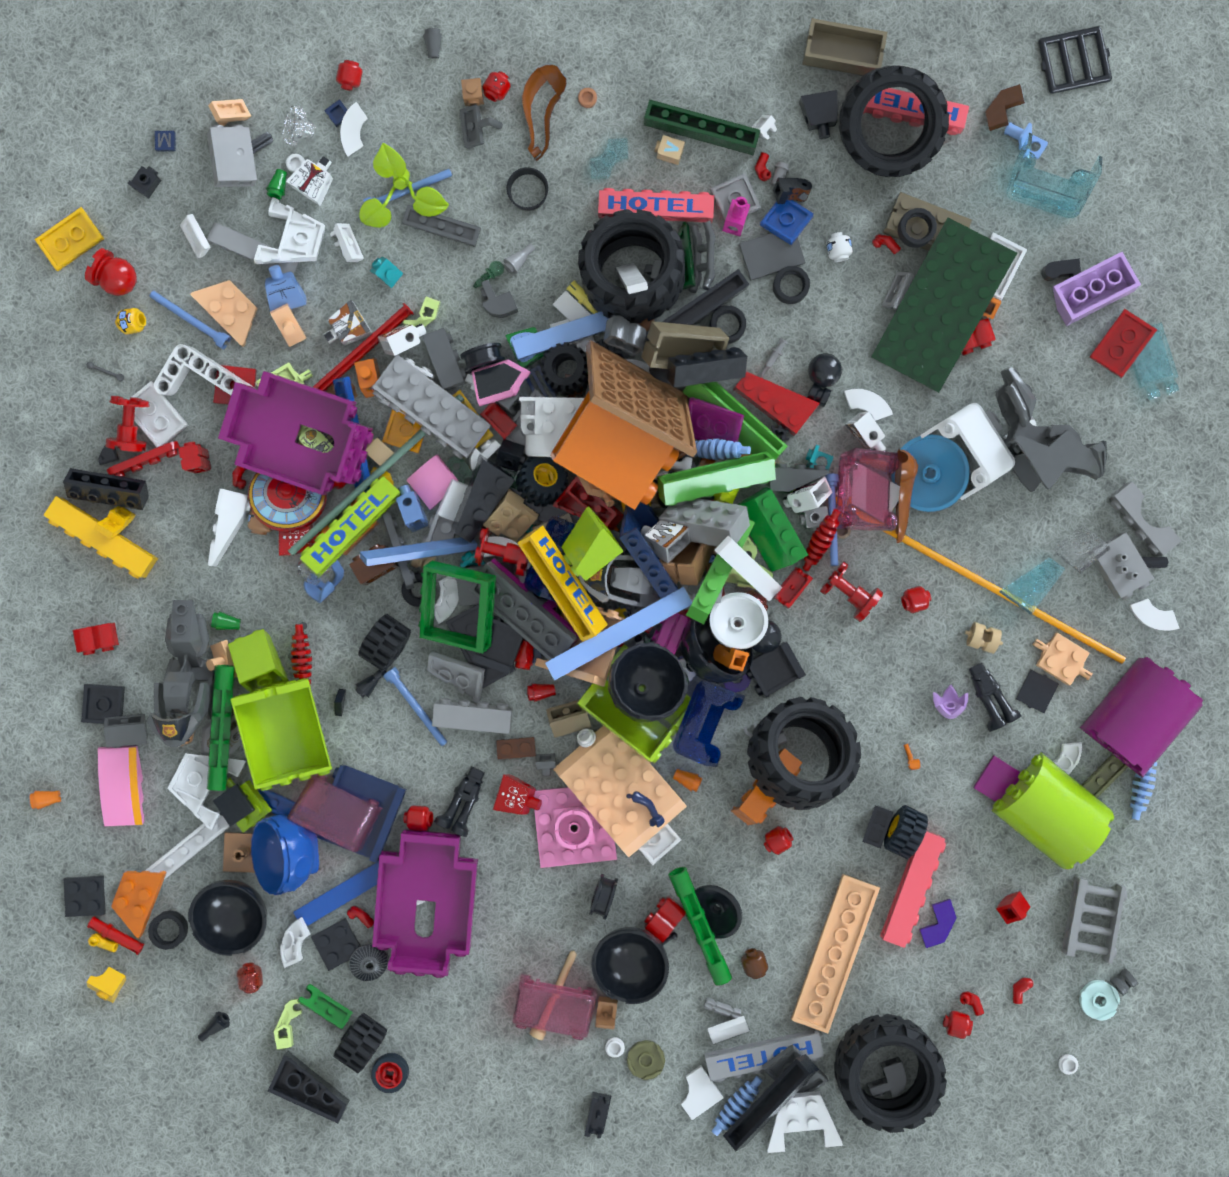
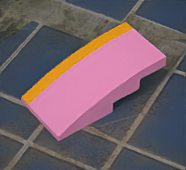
(120, 786)

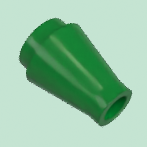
(277, 185)
(225, 622)

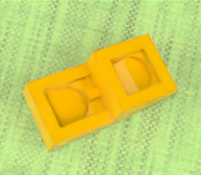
(115, 522)

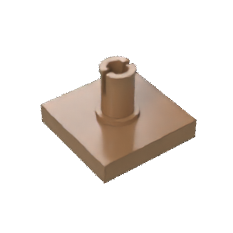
(237, 852)

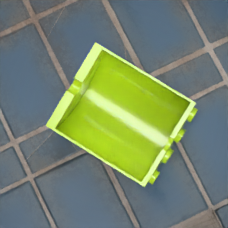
(281, 734)
(644, 737)
(1055, 813)

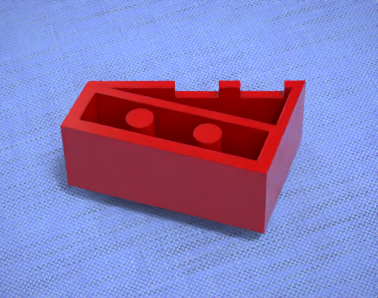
(576, 500)

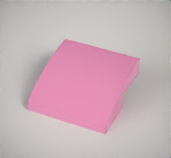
(431, 481)

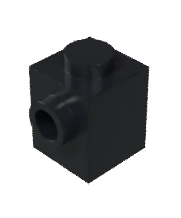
(511, 455)

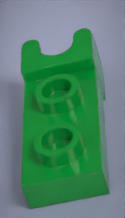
(326, 1007)

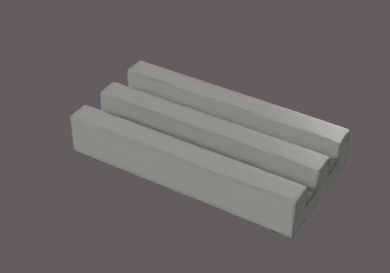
(897, 290)

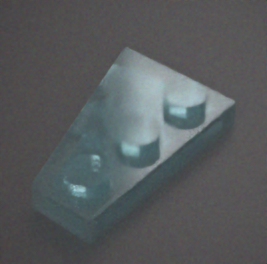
(1033, 586)

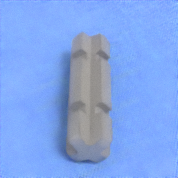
(722, 1008)

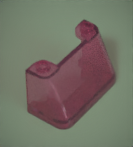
(865, 489)
(335, 813)
(554, 1008)

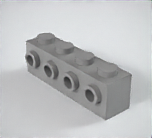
(472, 716)

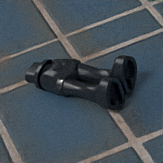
(985, 686)
(469, 791)

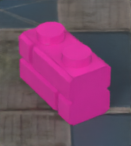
(671, 632)

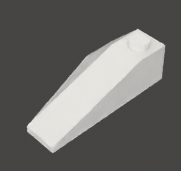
(232, 512)

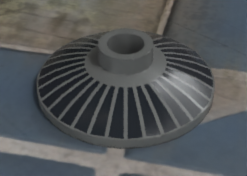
(364, 955)

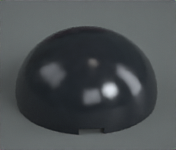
(228, 917)
(630, 965)

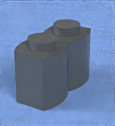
(624, 335)

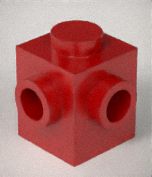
(1013, 907)

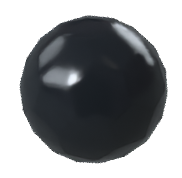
(824, 370)
(770, 640)

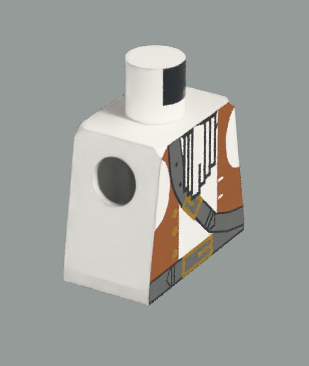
(347, 325)
(395, 342)
(862, 426)

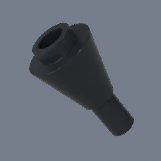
(366, 686)
(219, 1022)

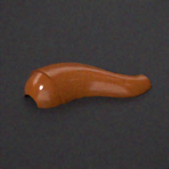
(555, 78)
(905, 479)

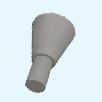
(514, 262)

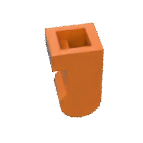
(730, 657)

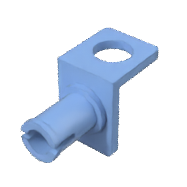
(1021, 135)

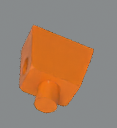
(367, 375)

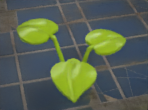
(387, 164)

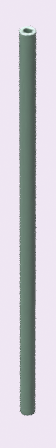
(361, 488)

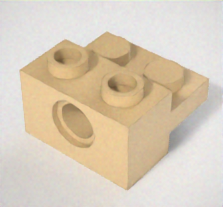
(511, 517)

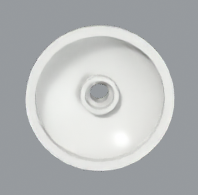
(742, 609)

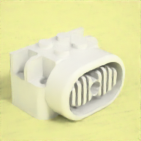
(545, 421)

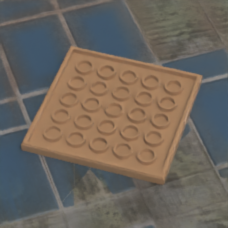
(639, 398)

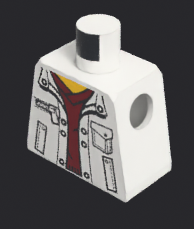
(312, 179)
(808, 496)

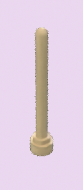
(540, 1034)

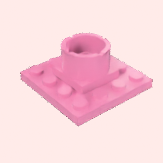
(561, 844)

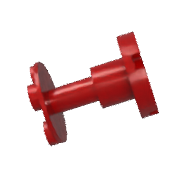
(127, 431)
(511, 552)
(856, 596)

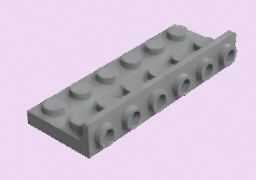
(430, 407)

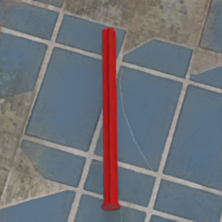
(363, 348)

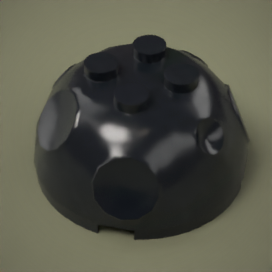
(698, 650)

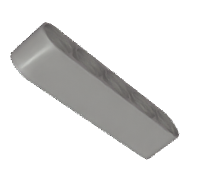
(242, 245)

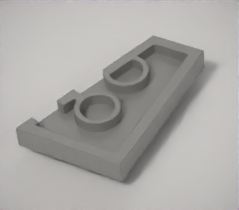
(459, 673)

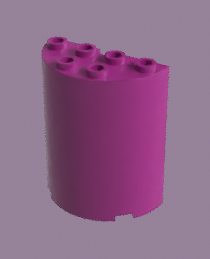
(1143, 715)

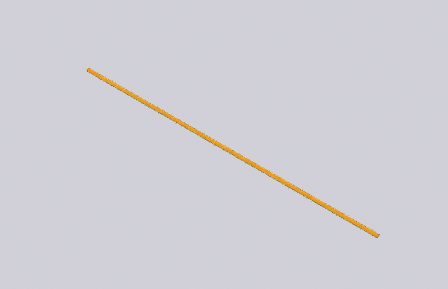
(995, 589)

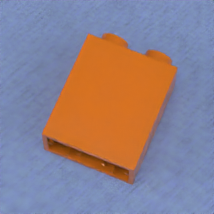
(613, 454)

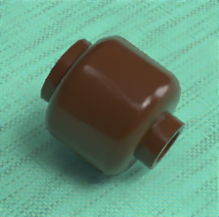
(754, 963)

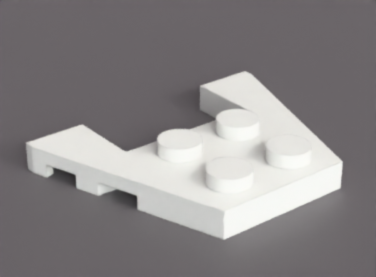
(299, 240)
(191, 785)
(803, 1113)

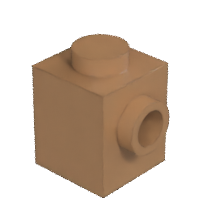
(472, 91)

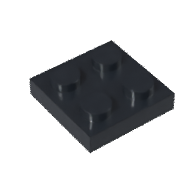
(102, 702)
(84, 896)
(336, 944)

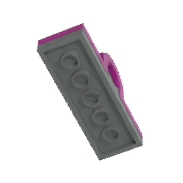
(527, 614)

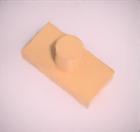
(229, 111)
(288, 325)
(221, 656)

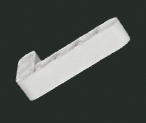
(191, 362)

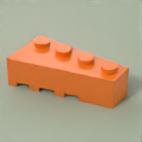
(754, 801)

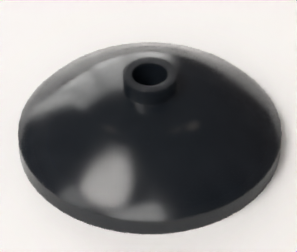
(724, 919)

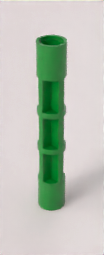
(220, 727)
(704, 936)

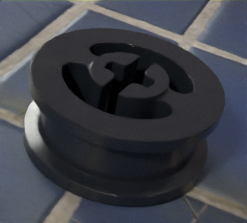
(482, 356)
(603, 896)

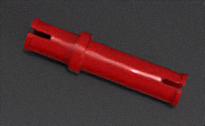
(115, 935)

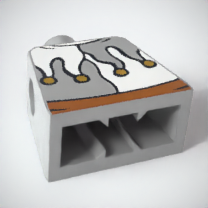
(666, 539)

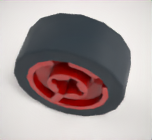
(394, 1063)

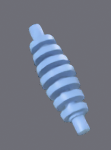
(720, 449)
(1141, 792)
(737, 1106)

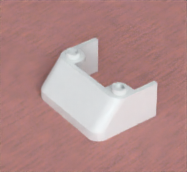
(982, 442)

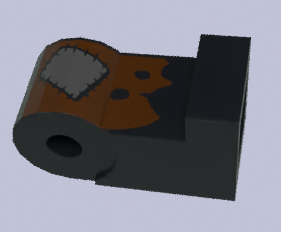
(791, 189)
(1062, 268)

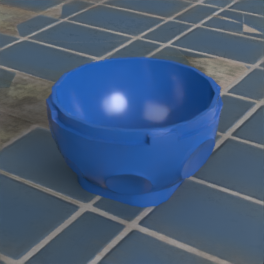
(283, 854)

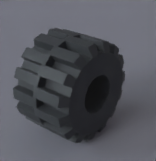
(384, 642)
(360, 1043)

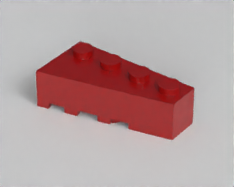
(776, 402)

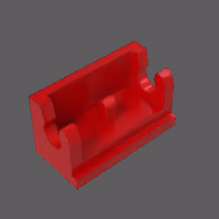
(793, 587)

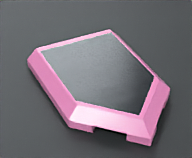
(498, 381)

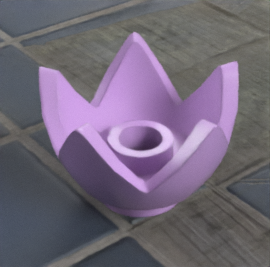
(950, 704)

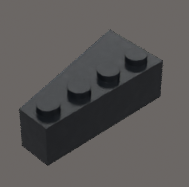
(481, 497)
(307, 1089)

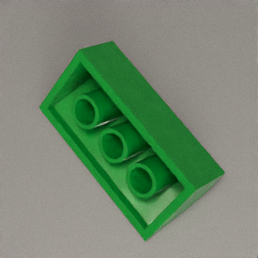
(773, 531)

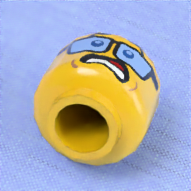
(130, 321)

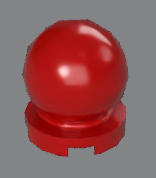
(113, 274)

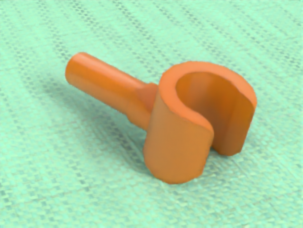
(914, 764)

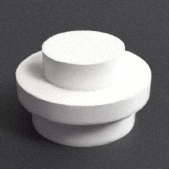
(586, 737)
(614, 1047)
(1068, 1064)

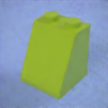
(590, 545)
(257, 661)

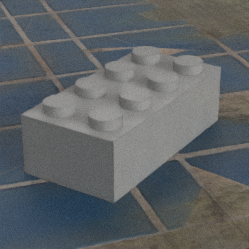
(709, 520)

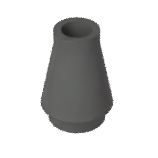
(433, 42)

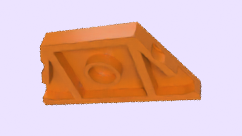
(137, 898)

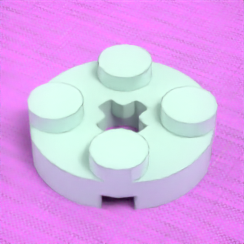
(1109, 1003)

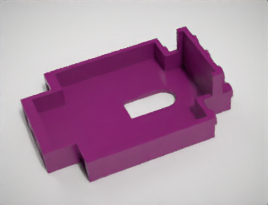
(268, 424)
(425, 871)

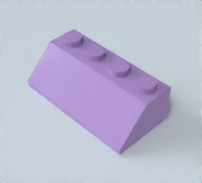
(1095, 288)

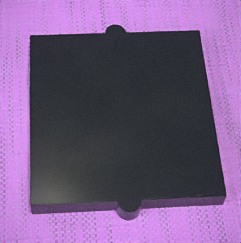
(1037, 691)
(233, 805)

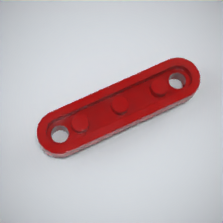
(152, 457)

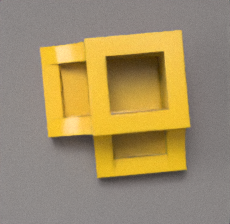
(107, 985)

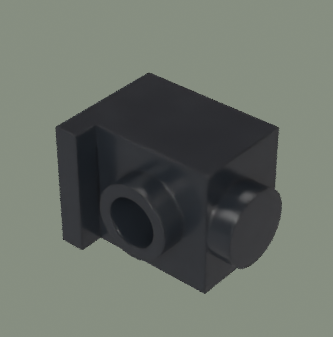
(145, 187)

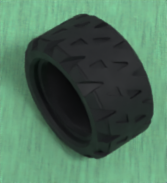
(933, 132)
(632, 230)
(833, 731)
(911, 1107)

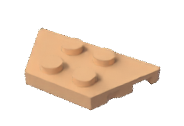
(228, 308)

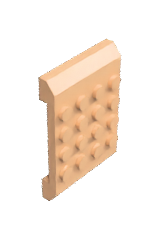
(603, 778)

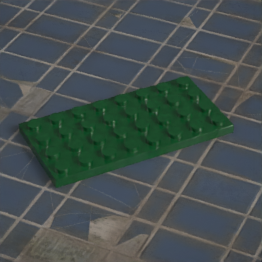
(944, 304)

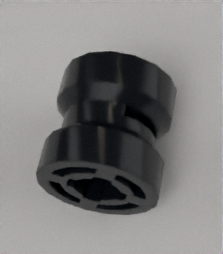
(818, 394)

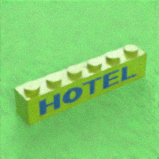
(350, 526)

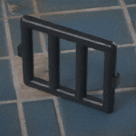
(1079, 36)

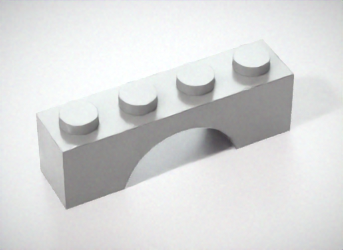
(1128, 501)

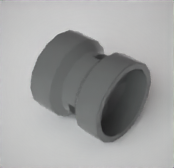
(1124, 981)

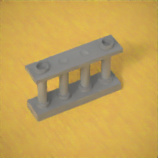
(1074, 924)

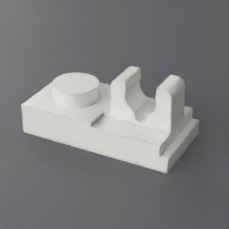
(347, 242)

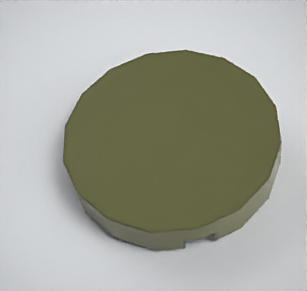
(643, 1054)

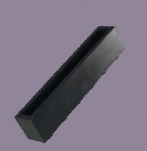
(709, 300)
(770, 1102)

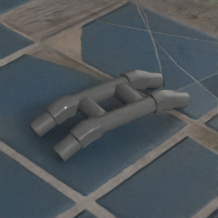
(698, 249)

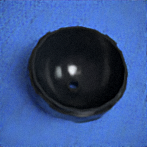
(657, 673)

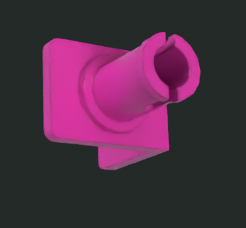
(736, 215)

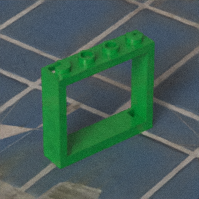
(485, 614)

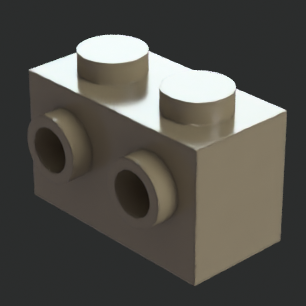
(567, 718)

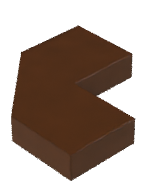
(1006, 99)

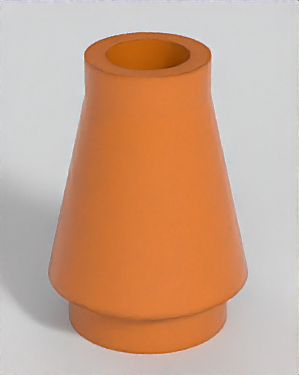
(688, 780)
(42, 799)

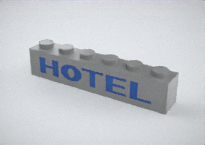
(751, 1056)

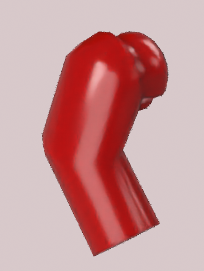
(761, 169)
(887, 241)
(237, 480)
(363, 916)
(1019, 988)
(974, 1001)

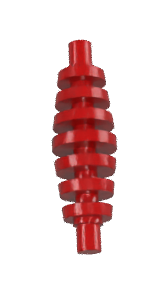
(821, 539)
(301, 651)

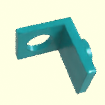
(813, 454)

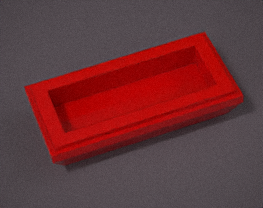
(498, 420)

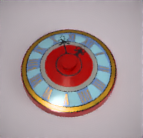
(283, 504)

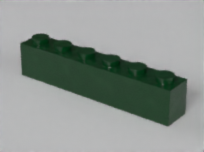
(701, 127)

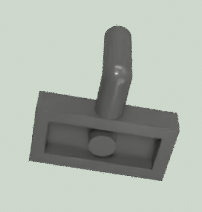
(473, 125)

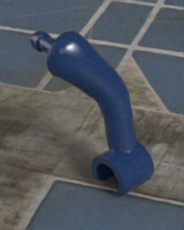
(657, 819)

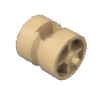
(988, 638)

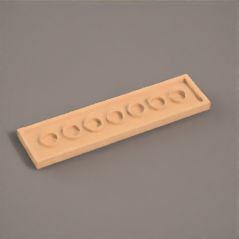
(835, 953)

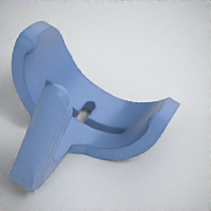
(320, 595)

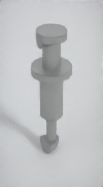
(774, 355)

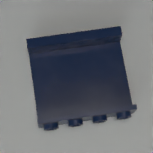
(639, 549)
(365, 787)

